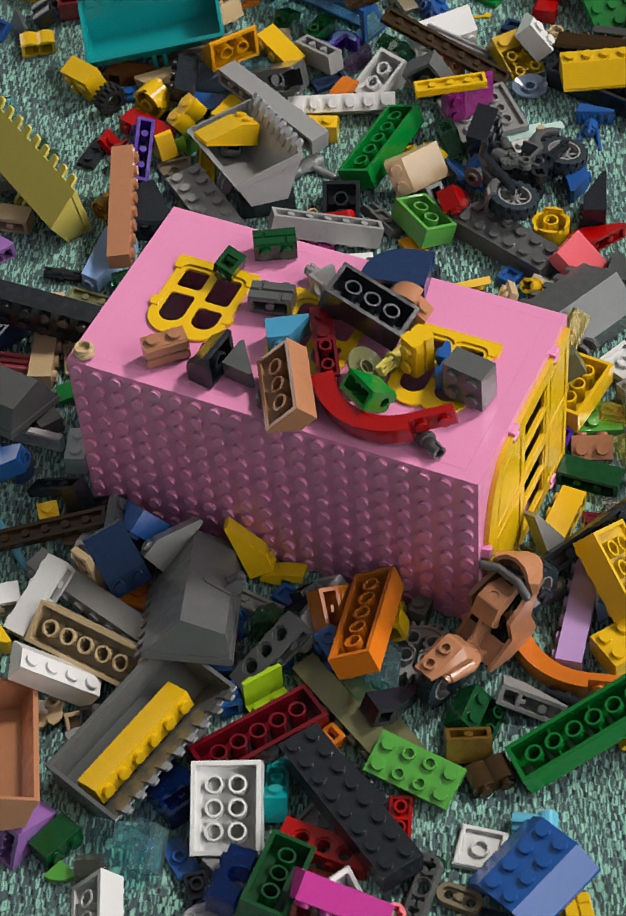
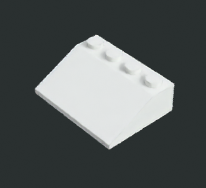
(226, 806)

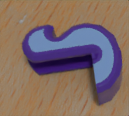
(344, 40)

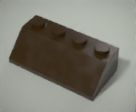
(585, 40)

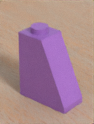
(14, 842)

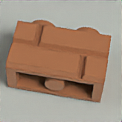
(165, 347)

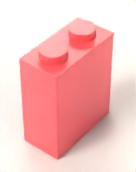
(575, 251)

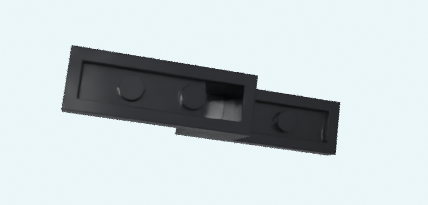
(73, 491)

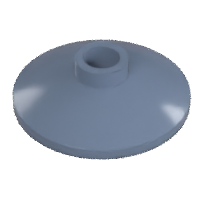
(529, 86)

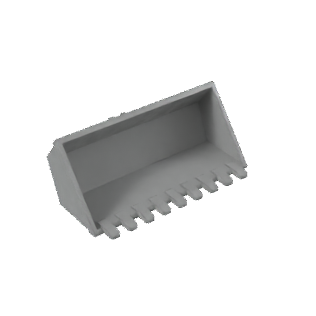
(261, 171)

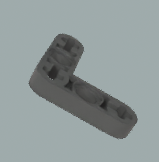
(425, 876)

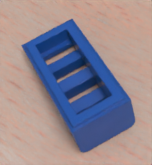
(586, 111)

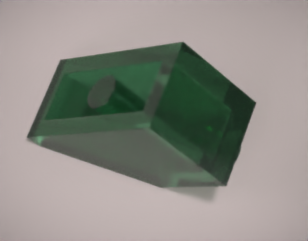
(264, 619)

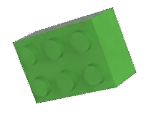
(423, 220)

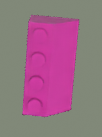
(334, 897)

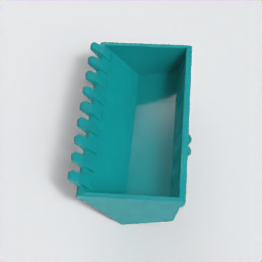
(146, 28)

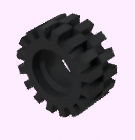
(114, 104)

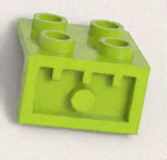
(262, 688)

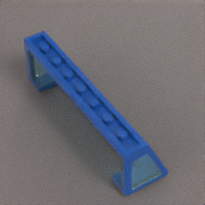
(364, 18)

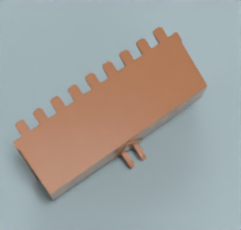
(18, 754)

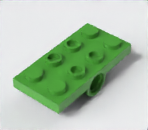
(414, 770)

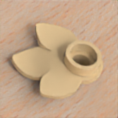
(50, 710)

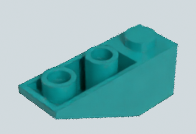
(276, 793)

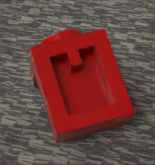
(108, 140)

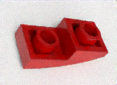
(402, 810)

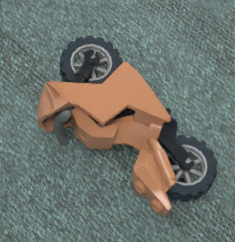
(488, 624)

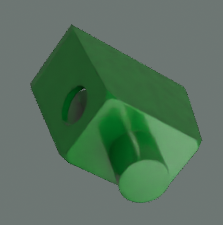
(374, 393)

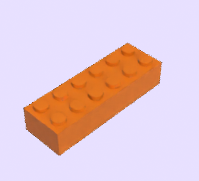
(366, 623)

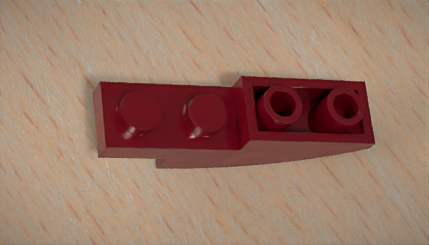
(324, 340)

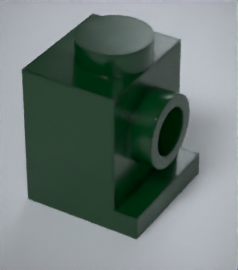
(229, 264)

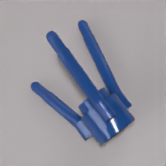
(589, 130)

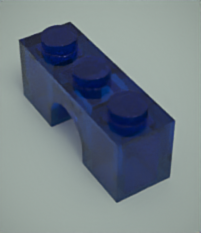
(235, 866)

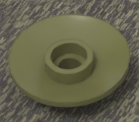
(364, 360)

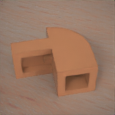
(412, 293)

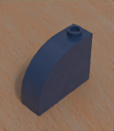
(402, 265)

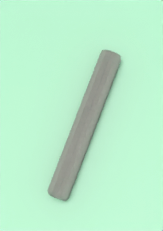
(470, 45)

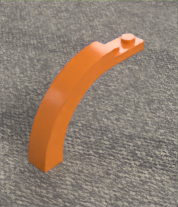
(552, 673)

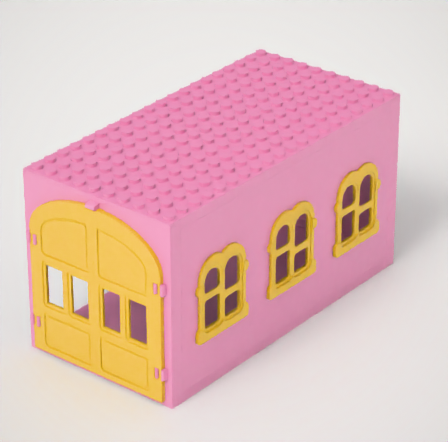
(318, 489)

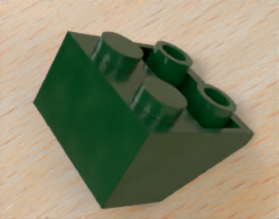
(474, 709)

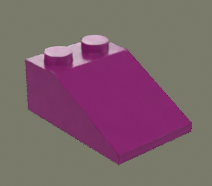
(463, 104)

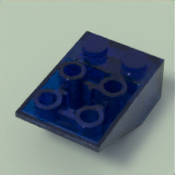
(172, 795)

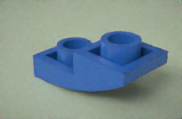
(440, 356)

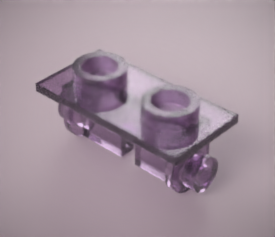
(358, 60)

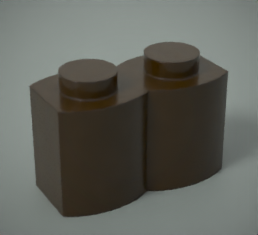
(489, 775)

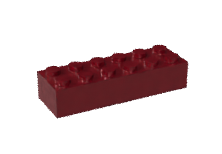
(260, 731)

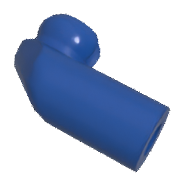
(241, 632)

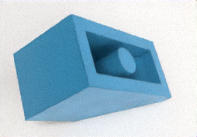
(291, 326)

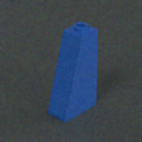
(13, 461)

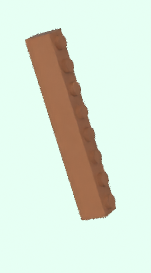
(122, 207)

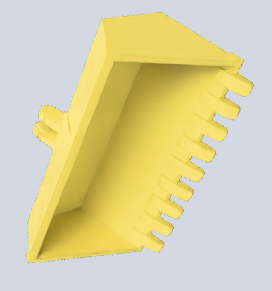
(38, 180)

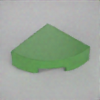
(59, 873)

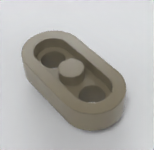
(460, 898)

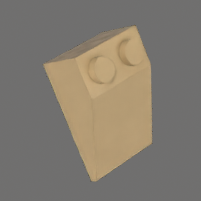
(416, 169)

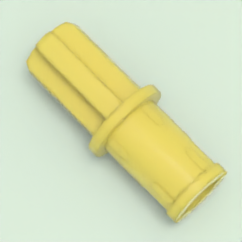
(391, 361)

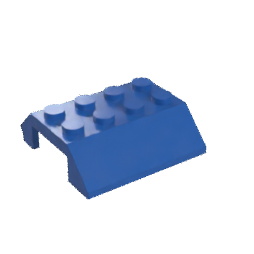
(535, 871)

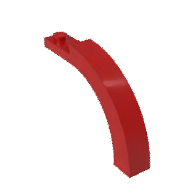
(375, 427)

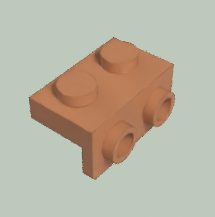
(592, 447)

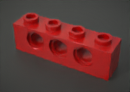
(323, 839)

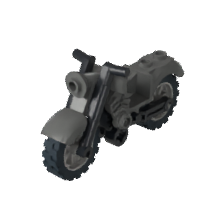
(517, 180)

